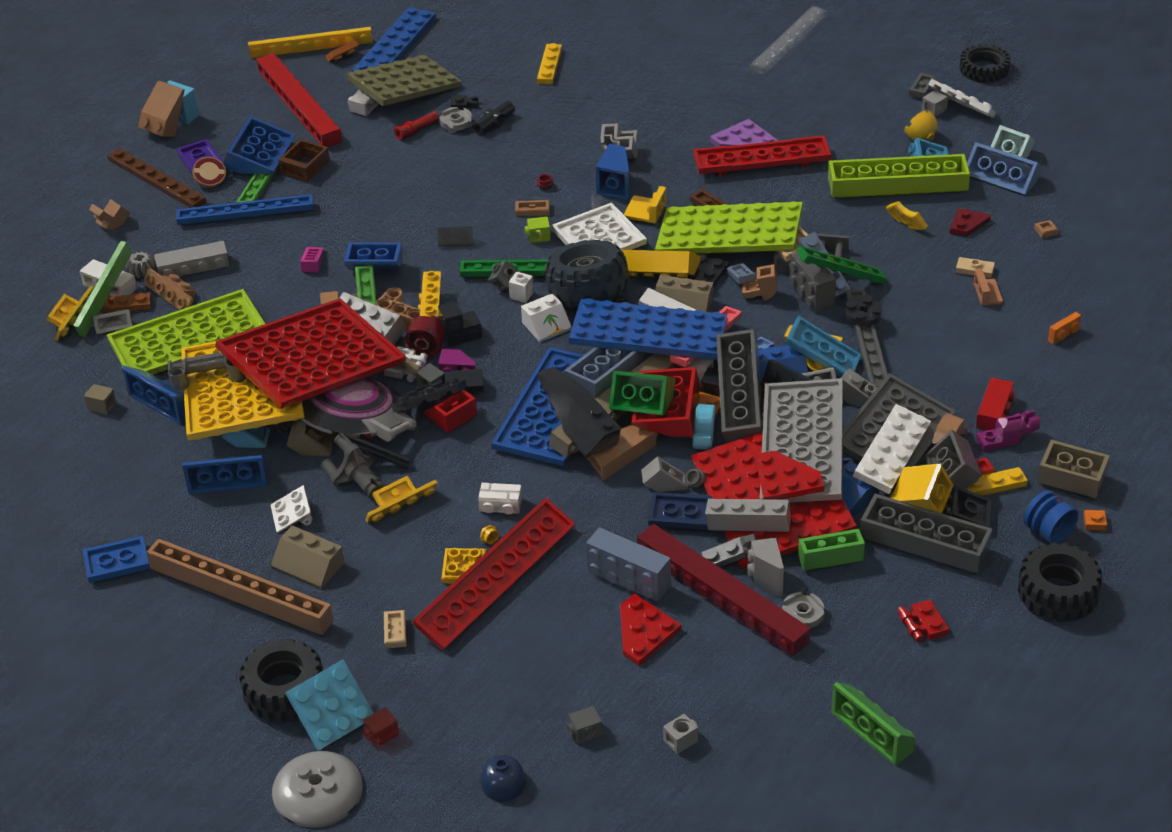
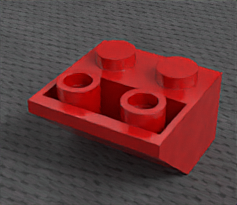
(453, 411)

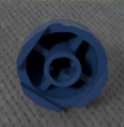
(502, 778)

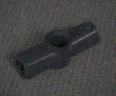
(493, 117)

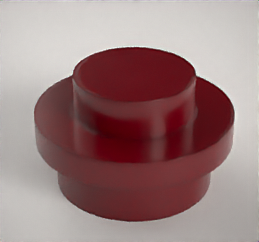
(544, 181)

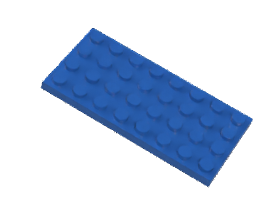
(647, 329)
(533, 418)

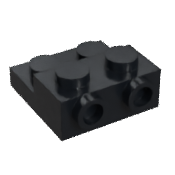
(968, 506)

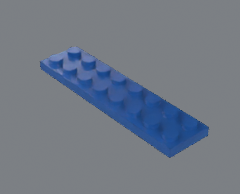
(397, 38)

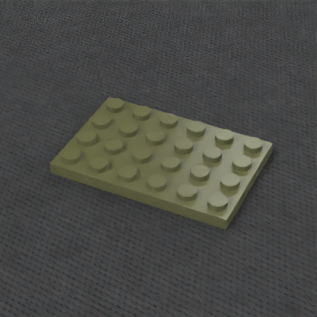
(403, 80)

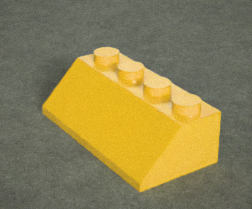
(661, 262)

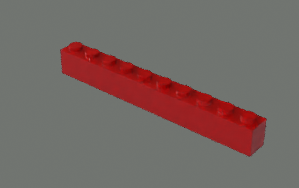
(299, 100)

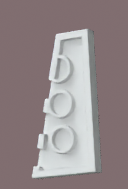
(961, 98)

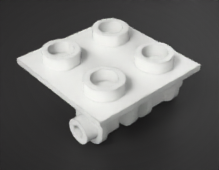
(291, 509)

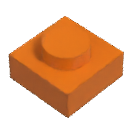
(1095, 520)

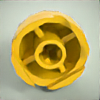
(923, 126)

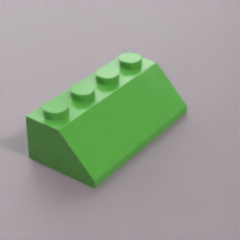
(872, 723)

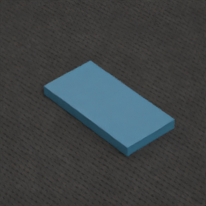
(822, 347)

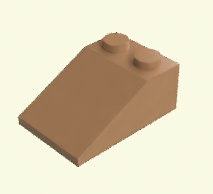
(162, 110)

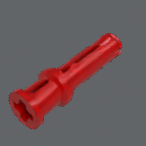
(410, 127)

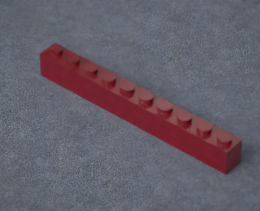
(728, 592)

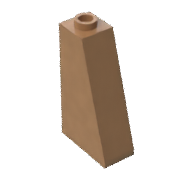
(631, 445)

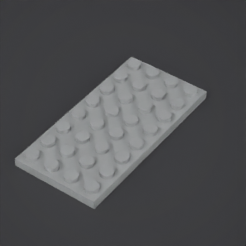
(807, 425)

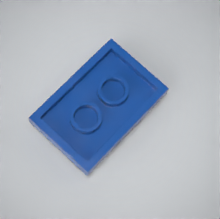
(116, 559)

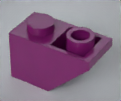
(455, 360)

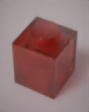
(380, 727)

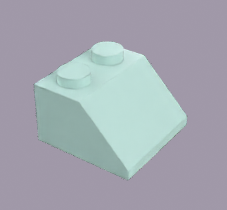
(1013, 142)

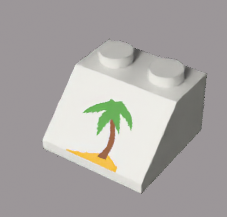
(545, 318)

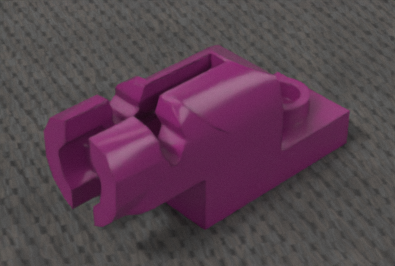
(1008, 430)

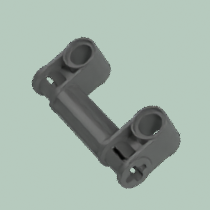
(180, 370)

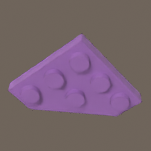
(740, 134)

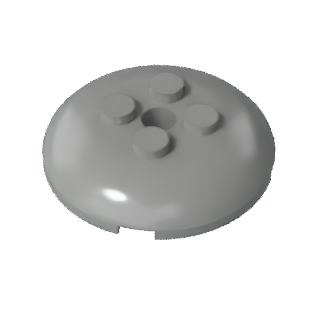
(322, 804)

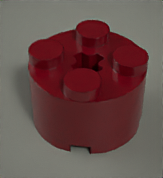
(425, 335)

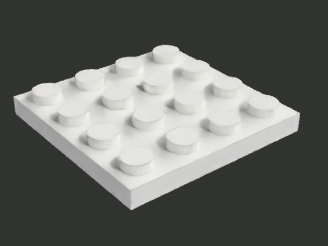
(602, 224)

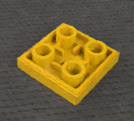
(458, 561)

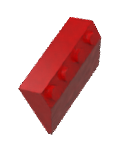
(680, 414)

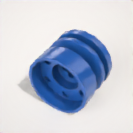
(1051, 517)

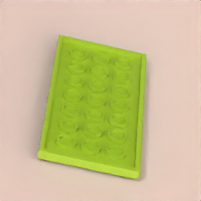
(731, 228)
(157, 341)

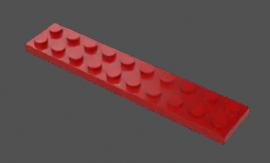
(493, 574)

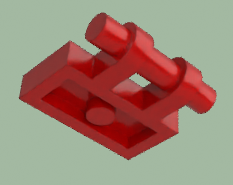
(928, 618)

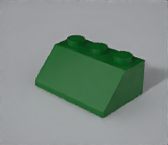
(641, 392)

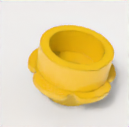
(489, 535)

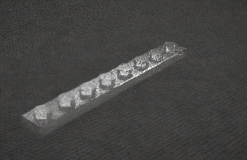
(787, 40)

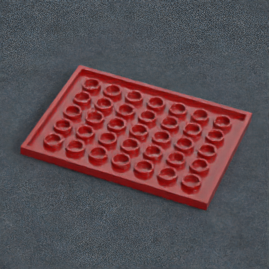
(310, 352)
(733, 474)

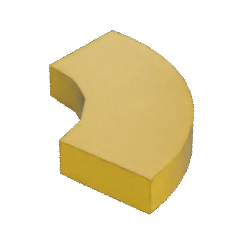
(906, 216)

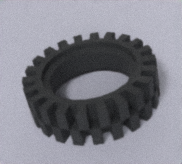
(984, 52)

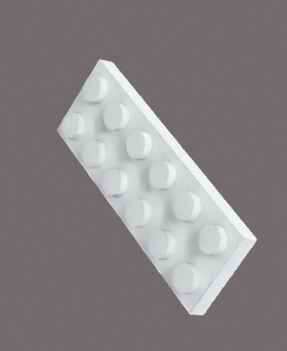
(892, 448)

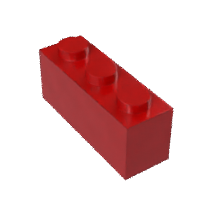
(995, 403)

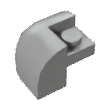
(613, 135)

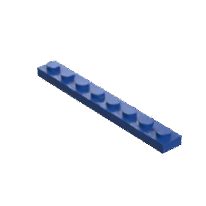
(244, 209)

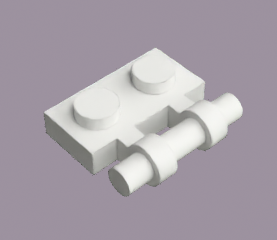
(398, 371)

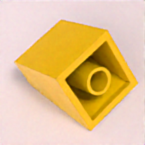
(924, 487)

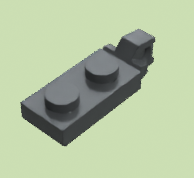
(729, 551)

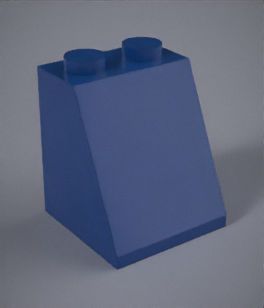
(613, 173)

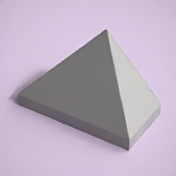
(112, 321)

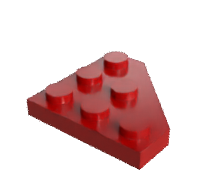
(785, 477)
(644, 629)

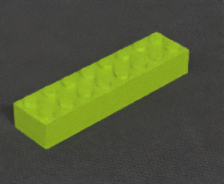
(898, 175)

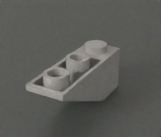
(856, 388)

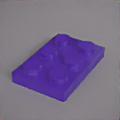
(191, 153)

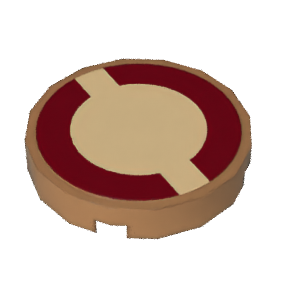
(209, 172)

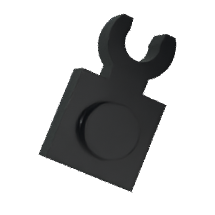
(462, 101)

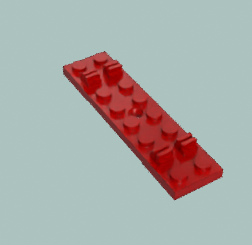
(760, 155)

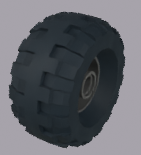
(587, 272)

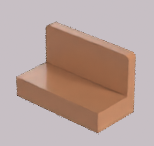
(986, 289)

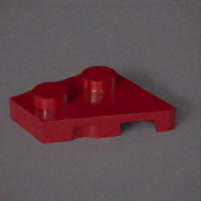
(968, 221)

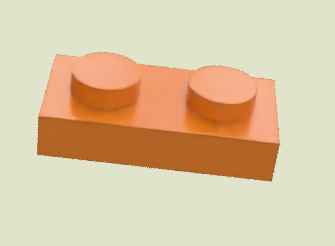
(345, 49)
(1064, 328)

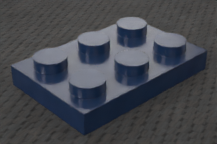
(678, 511)

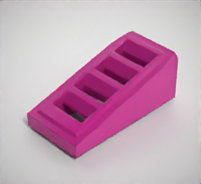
(312, 259)

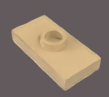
(968, 266)
(394, 629)

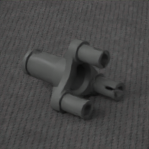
(353, 468)

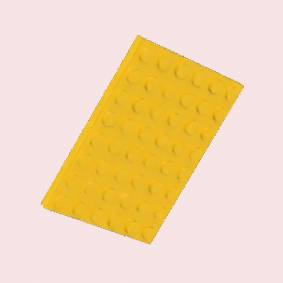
(226, 406)

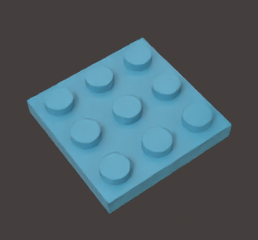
(329, 704)

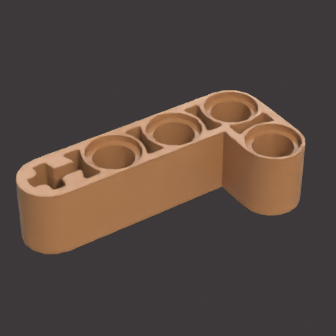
(393, 301)

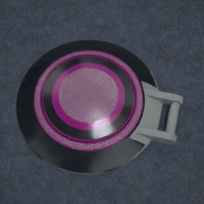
(358, 410)

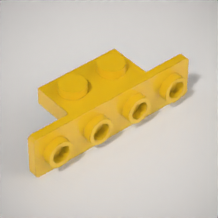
(430, 294)
(66, 312)
(396, 495)

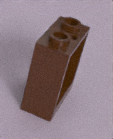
(291, 167)

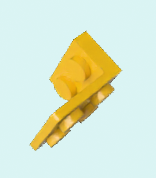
(646, 208)

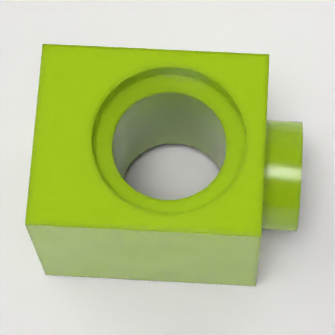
(538, 229)

